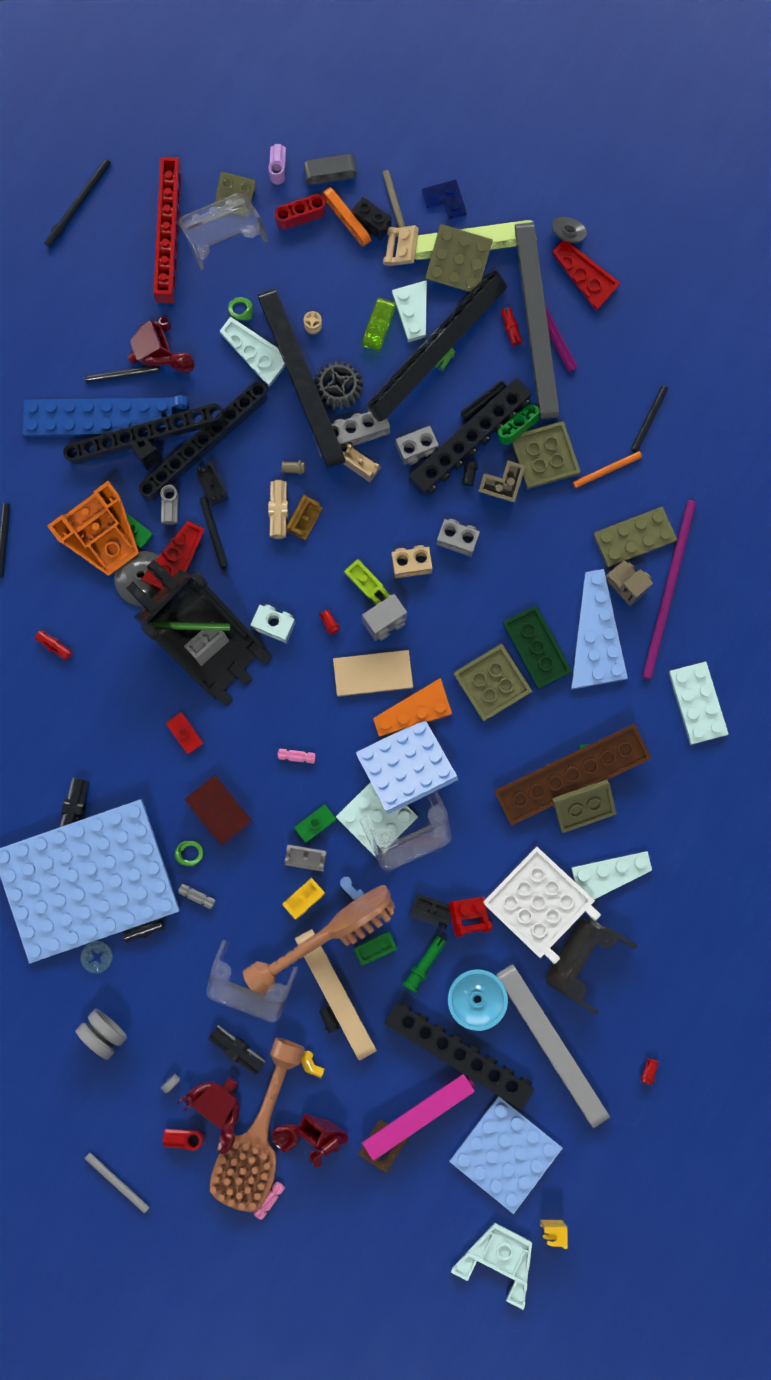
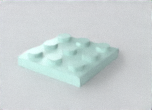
(369, 803)

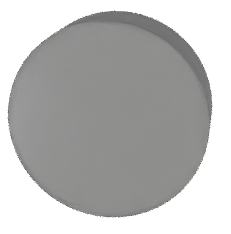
(170, 1083)

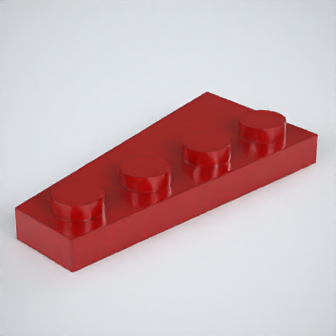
(588, 276)
(177, 553)

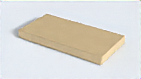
(373, 673)

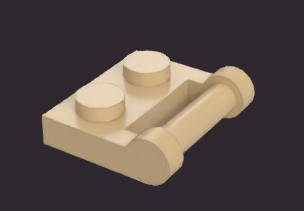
(405, 247)

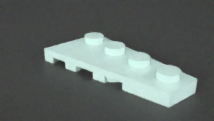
(255, 350)
(610, 874)

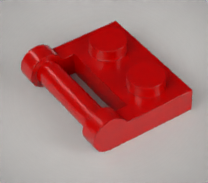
(469, 909)

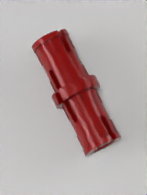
(511, 327)
(53, 645)

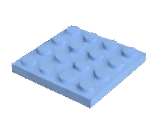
(406, 766)
(505, 1154)

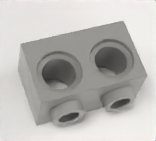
(414, 441)
(456, 542)

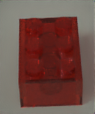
(218, 810)

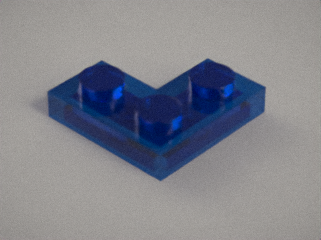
(447, 194)

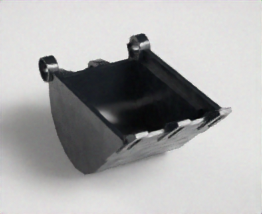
(191, 600)

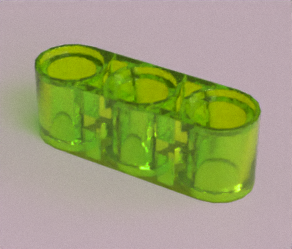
(378, 324)

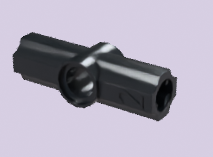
(75, 805)
(237, 1049)

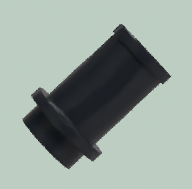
(469, 474)
(329, 1019)

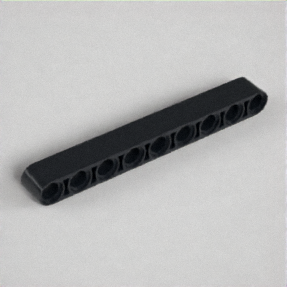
(136, 431)
(201, 450)

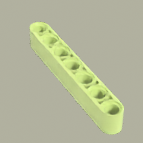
(502, 235)

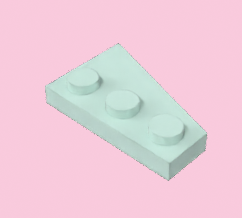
(412, 309)

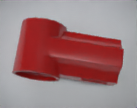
(181, 1139)

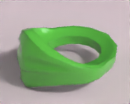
(247, 314)
(177, 855)

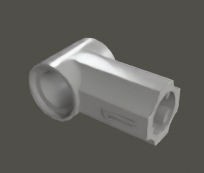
(169, 507)

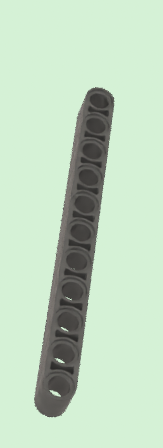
(536, 320)

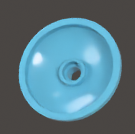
(477, 1015)

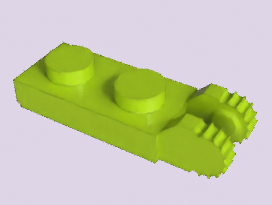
(365, 581)

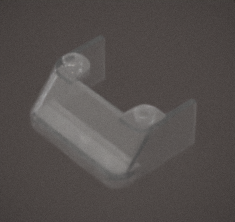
(219, 222)
(396, 853)
(243, 999)

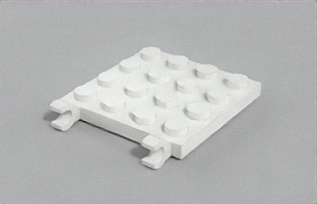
(540, 903)

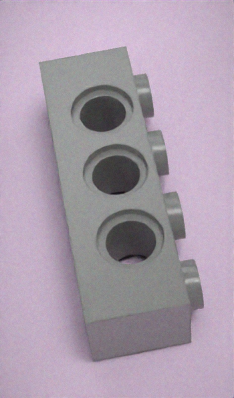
(362, 433)

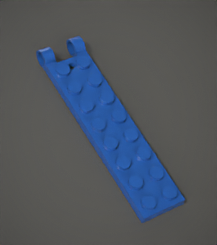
(95, 416)

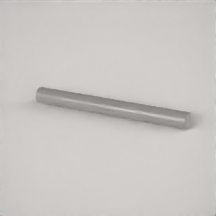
(117, 1182)

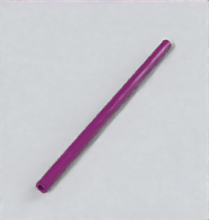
(669, 590)

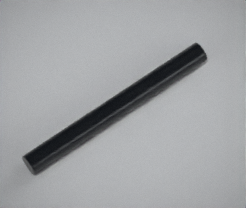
(121, 374)
(653, 410)
(213, 532)
(3, 535)

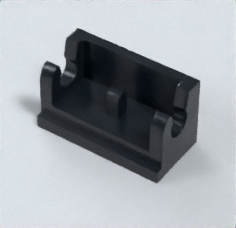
(146, 455)
(212, 484)
(431, 911)

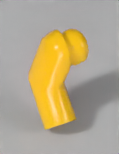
(309, 1066)

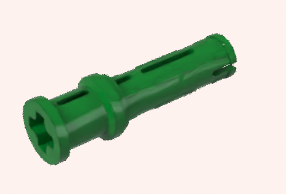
(419, 973)

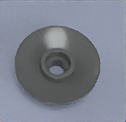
(569, 229)

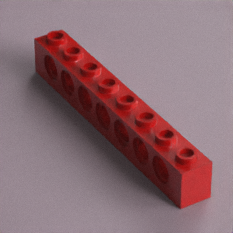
(167, 230)

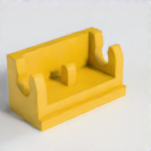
(303, 899)
(557, 1231)

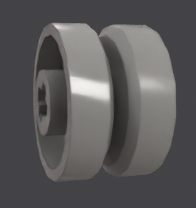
(101, 1034)

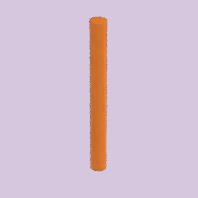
(605, 470)

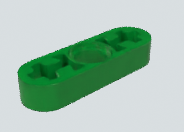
(517, 431)

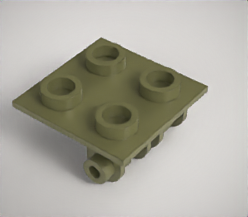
(232, 184)

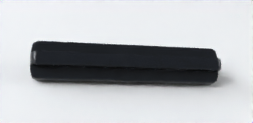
(482, 401)

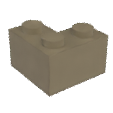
(504, 487)
(628, 583)

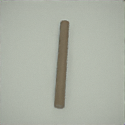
(393, 198)

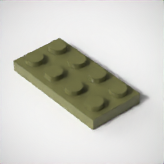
(635, 537)

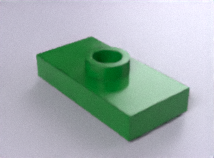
(140, 533)
(315, 823)
(375, 948)

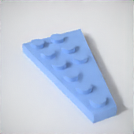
(597, 644)

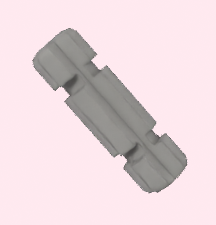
(196, 896)

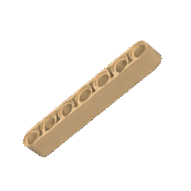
(338, 999)

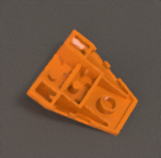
(98, 530)

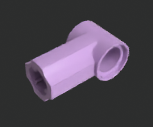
(277, 164)

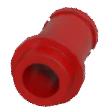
(329, 622)
(649, 1071)

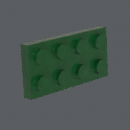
(536, 647)

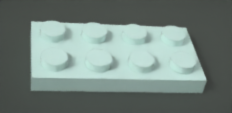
(698, 703)

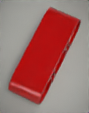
(307, 205)

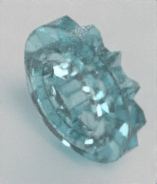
(87, 956)

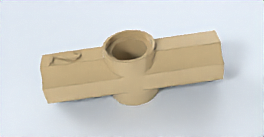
(278, 509)

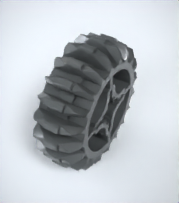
(351, 377)

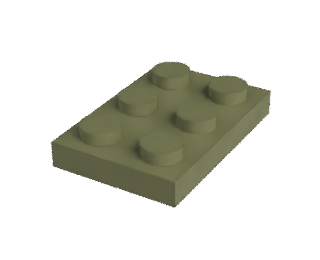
(584, 806)

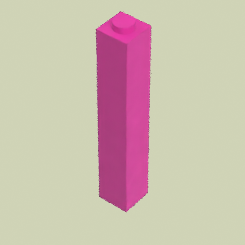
(418, 1116)

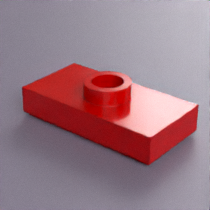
(184, 733)

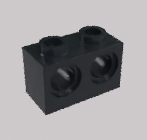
(372, 218)

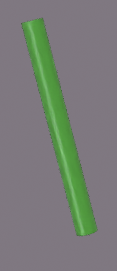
(191, 625)

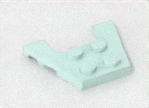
(504, 1253)

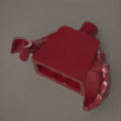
(153, 349)
(217, 1105)
(317, 1131)

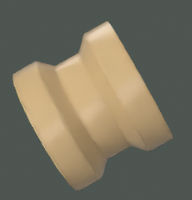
(311, 318)

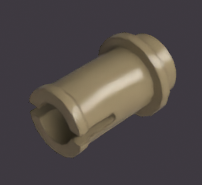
(293, 467)

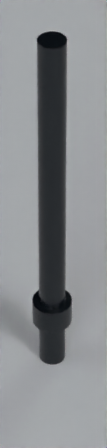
(57, 230)

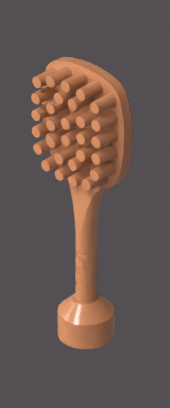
(344, 925)
(249, 1168)

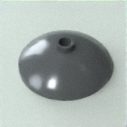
(129, 573)

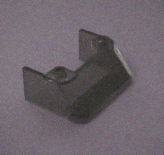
(574, 955)

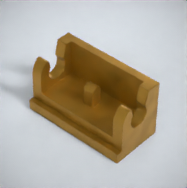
(304, 518)

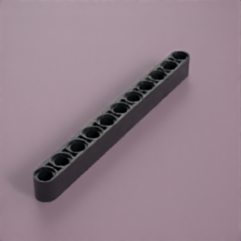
(436, 346)
(301, 378)

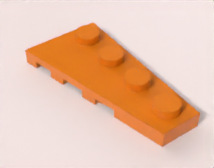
(423, 705)

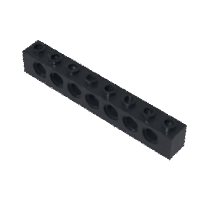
(514, 391)
(517, 1097)

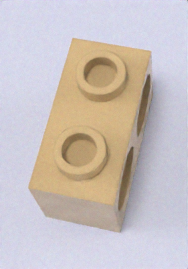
(412, 567)

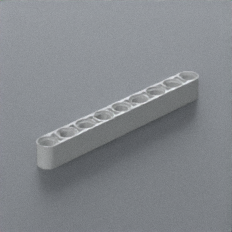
(553, 1046)

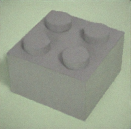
(384, 618)

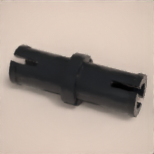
(143, 930)

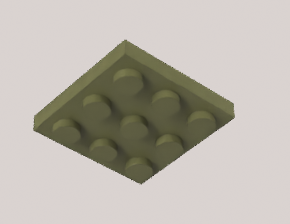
(458, 258)
(546, 455)
(492, 682)

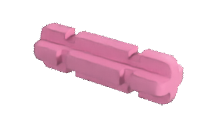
(298, 756)
(276, 1190)

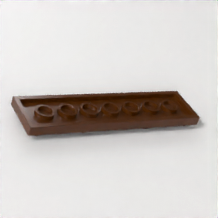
(572, 772)

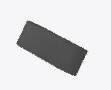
(330, 169)

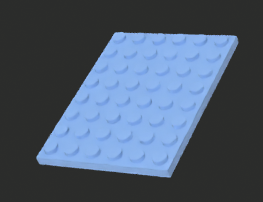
(86, 881)

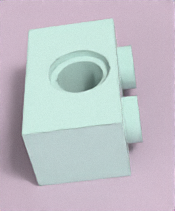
(281, 631)

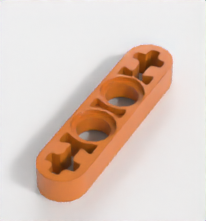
(346, 217)

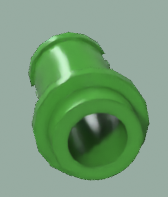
(445, 360)

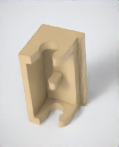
(360, 464)

